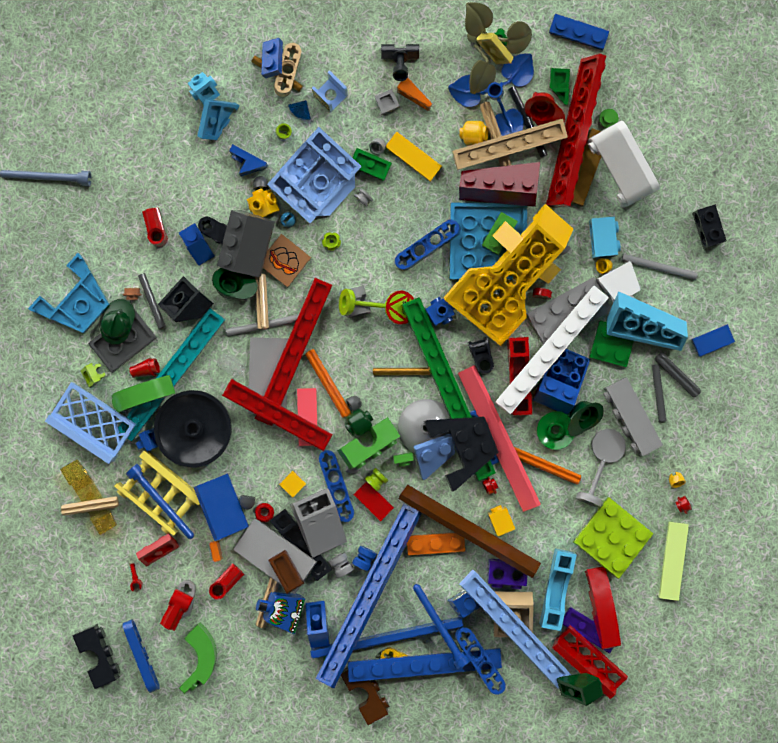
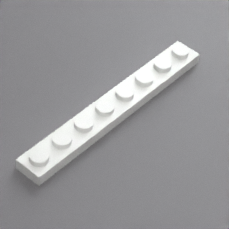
(551, 350)

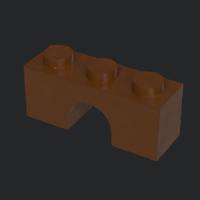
(375, 706)

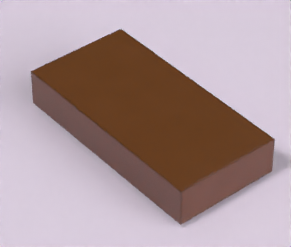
(286, 571)

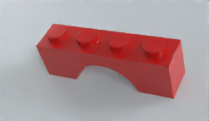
(517, 359)

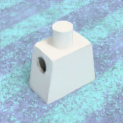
(620, 279)

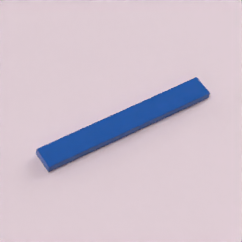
(393, 636)

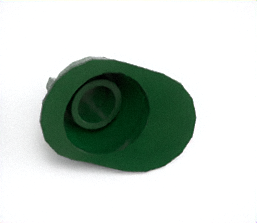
(234, 284)
(117, 321)
(584, 417)

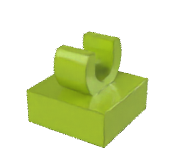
(90, 374)

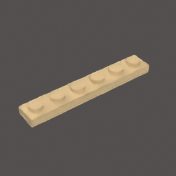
(509, 144)

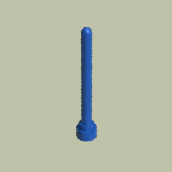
(136, 474)
(460, 658)

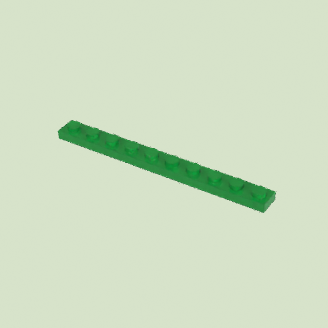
(439, 368)

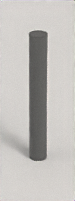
(151, 300)
(659, 392)

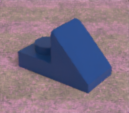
(252, 163)
(196, 244)

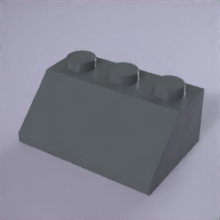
(245, 243)

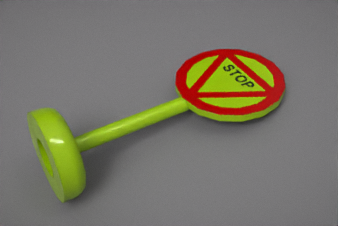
(392, 306)

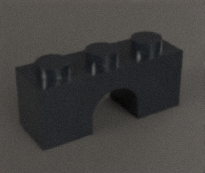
(93, 640)

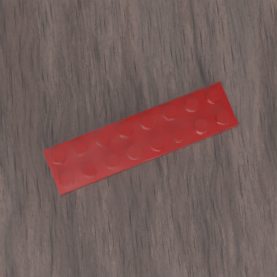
(577, 127)

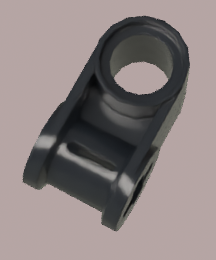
(217, 231)
(481, 354)

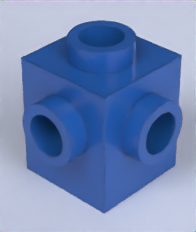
(435, 316)

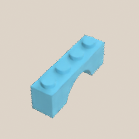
(554, 601)

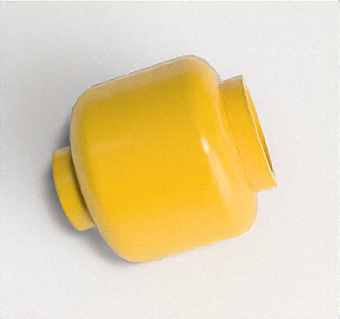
(474, 132)

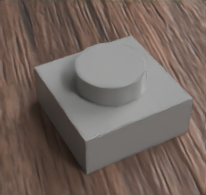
(387, 102)

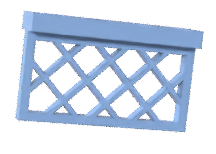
(85, 438)

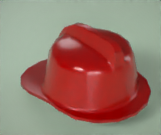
(543, 109)

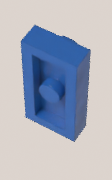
(272, 58)

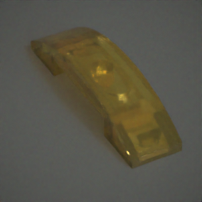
(87, 490)

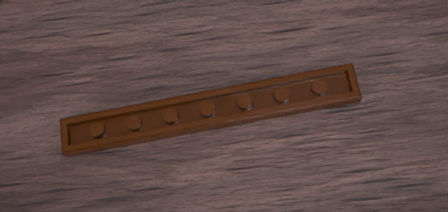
(470, 531)

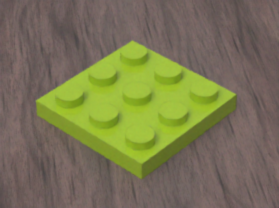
(613, 537)

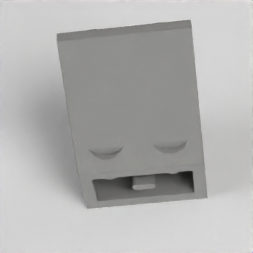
(319, 522)

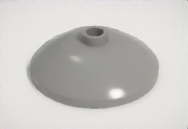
(411, 422)

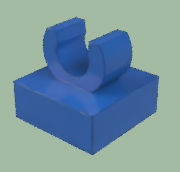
(147, 440)

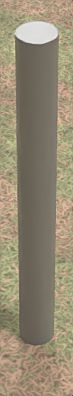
(659, 266)
(253, 327)

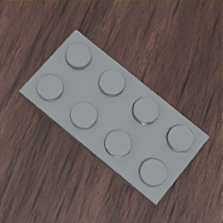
(552, 314)

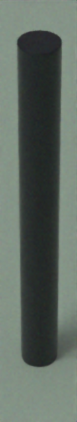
(526, 119)

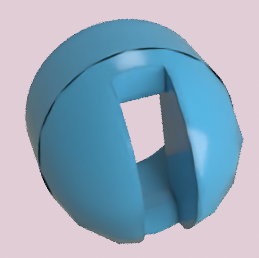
(290, 222)

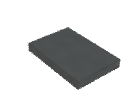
(118, 354)

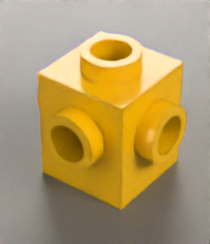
(263, 203)

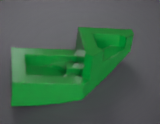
(560, 83)

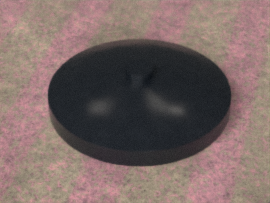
(192, 428)

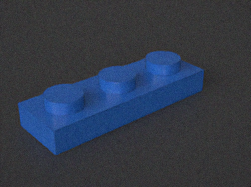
(579, 32)

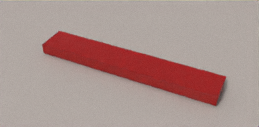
(277, 414)

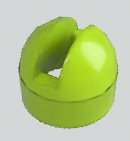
(285, 127)

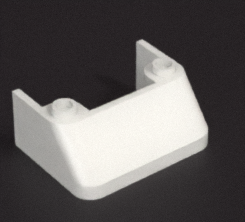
(624, 163)

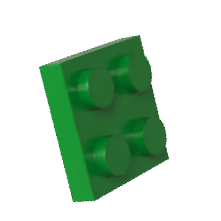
(610, 348)

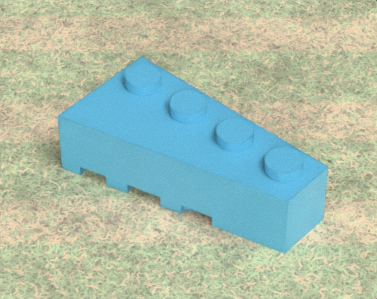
(645, 323)

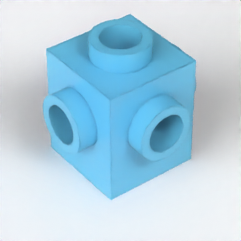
(203, 87)

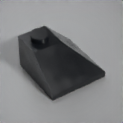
(185, 302)

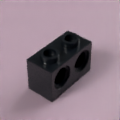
(709, 226)

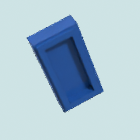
(713, 340)

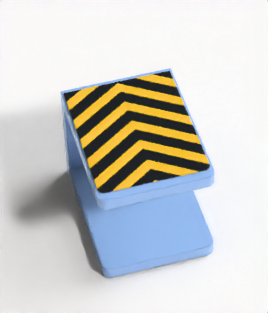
(334, 84)

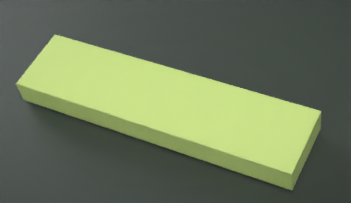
(673, 561)

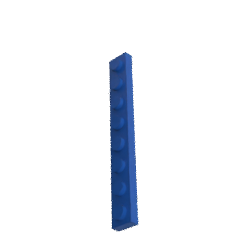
(415, 665)

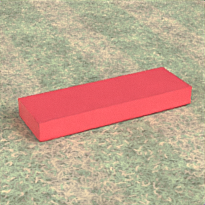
(307, 407)

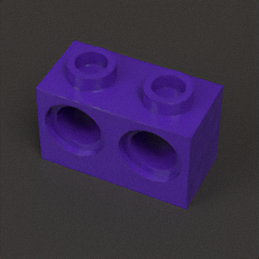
(506, 578)

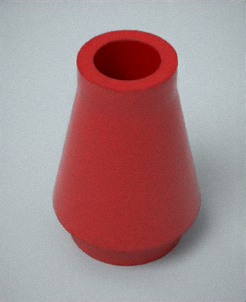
(148, 367)

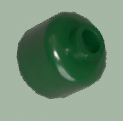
(358, 422)

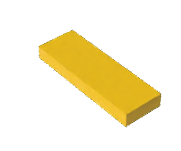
(413, 156)

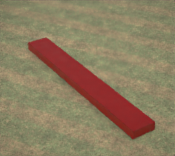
(297, 343)

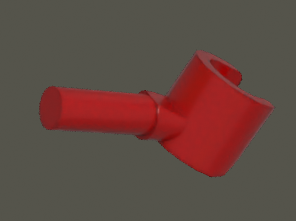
(135, 578)

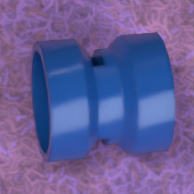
(364, 558)

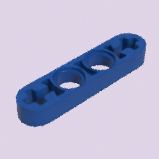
(426, 242)
(333, 486)
(141, 656)
(480, 660)

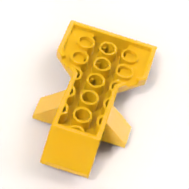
(527, 258)

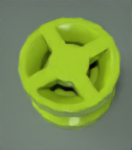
(376, 479)

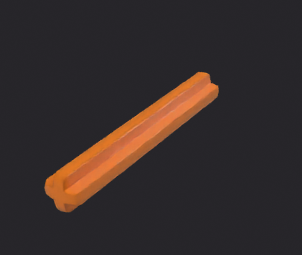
(328, 383)
(548, 466)

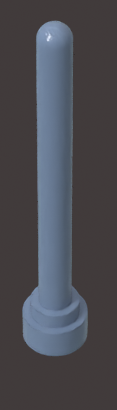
(80, 178)

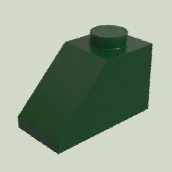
(580, 688)

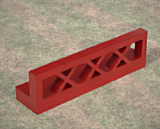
(584, 665)

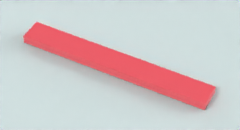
(507, 454)

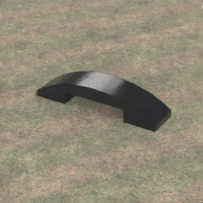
(288, 527)

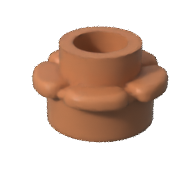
(131, 293)

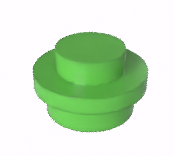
(608, 118)

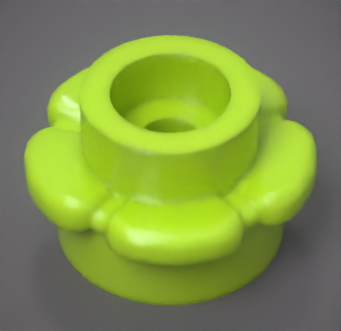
(331, 236)

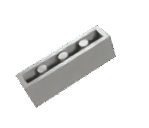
(633, 417)

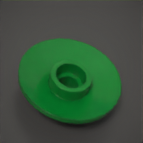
(547, 437)

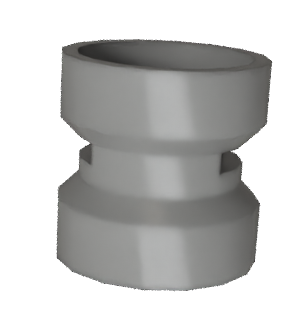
(337, 563)

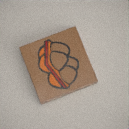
(285, 260)

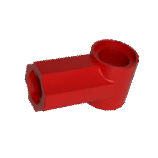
(154, 225)
(227, 581)
(177, 607)

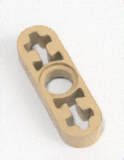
(286, 62)

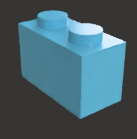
(603, 237)

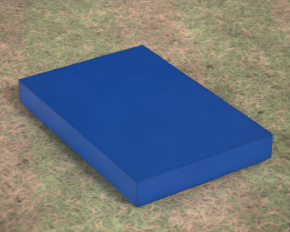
(221, 507)

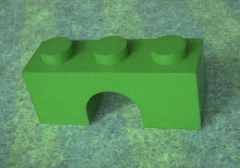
(383, 435)

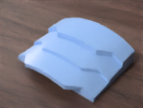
(316, 177)

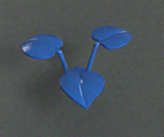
(519, 72)

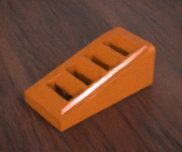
(411, 92)

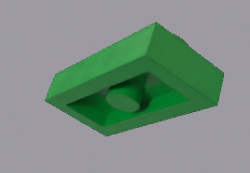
(372, 164)

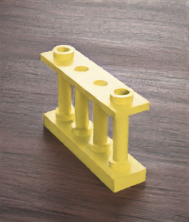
(163, 473)

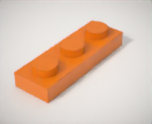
(435, 543)

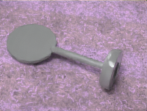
(608, 447)

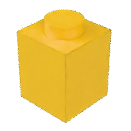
(501, 520)

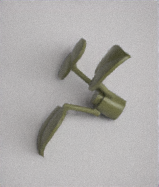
(476, 20)

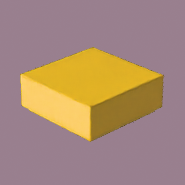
(292, 484)

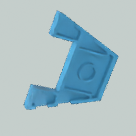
(81, 305)

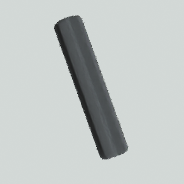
(677, 374)

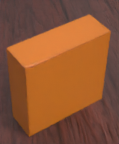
(216, 551)

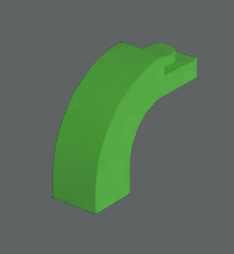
(142, 393)
(206, 651)

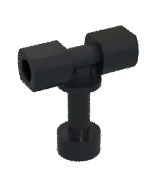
(400, 56)

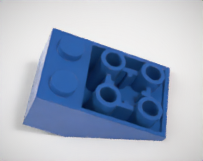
(562, 382)

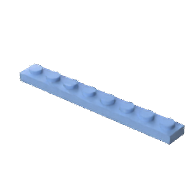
(513, 627)

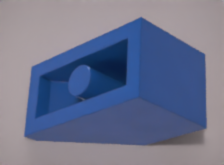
(317, 624)

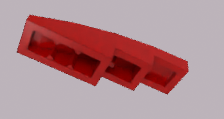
(603, 608)

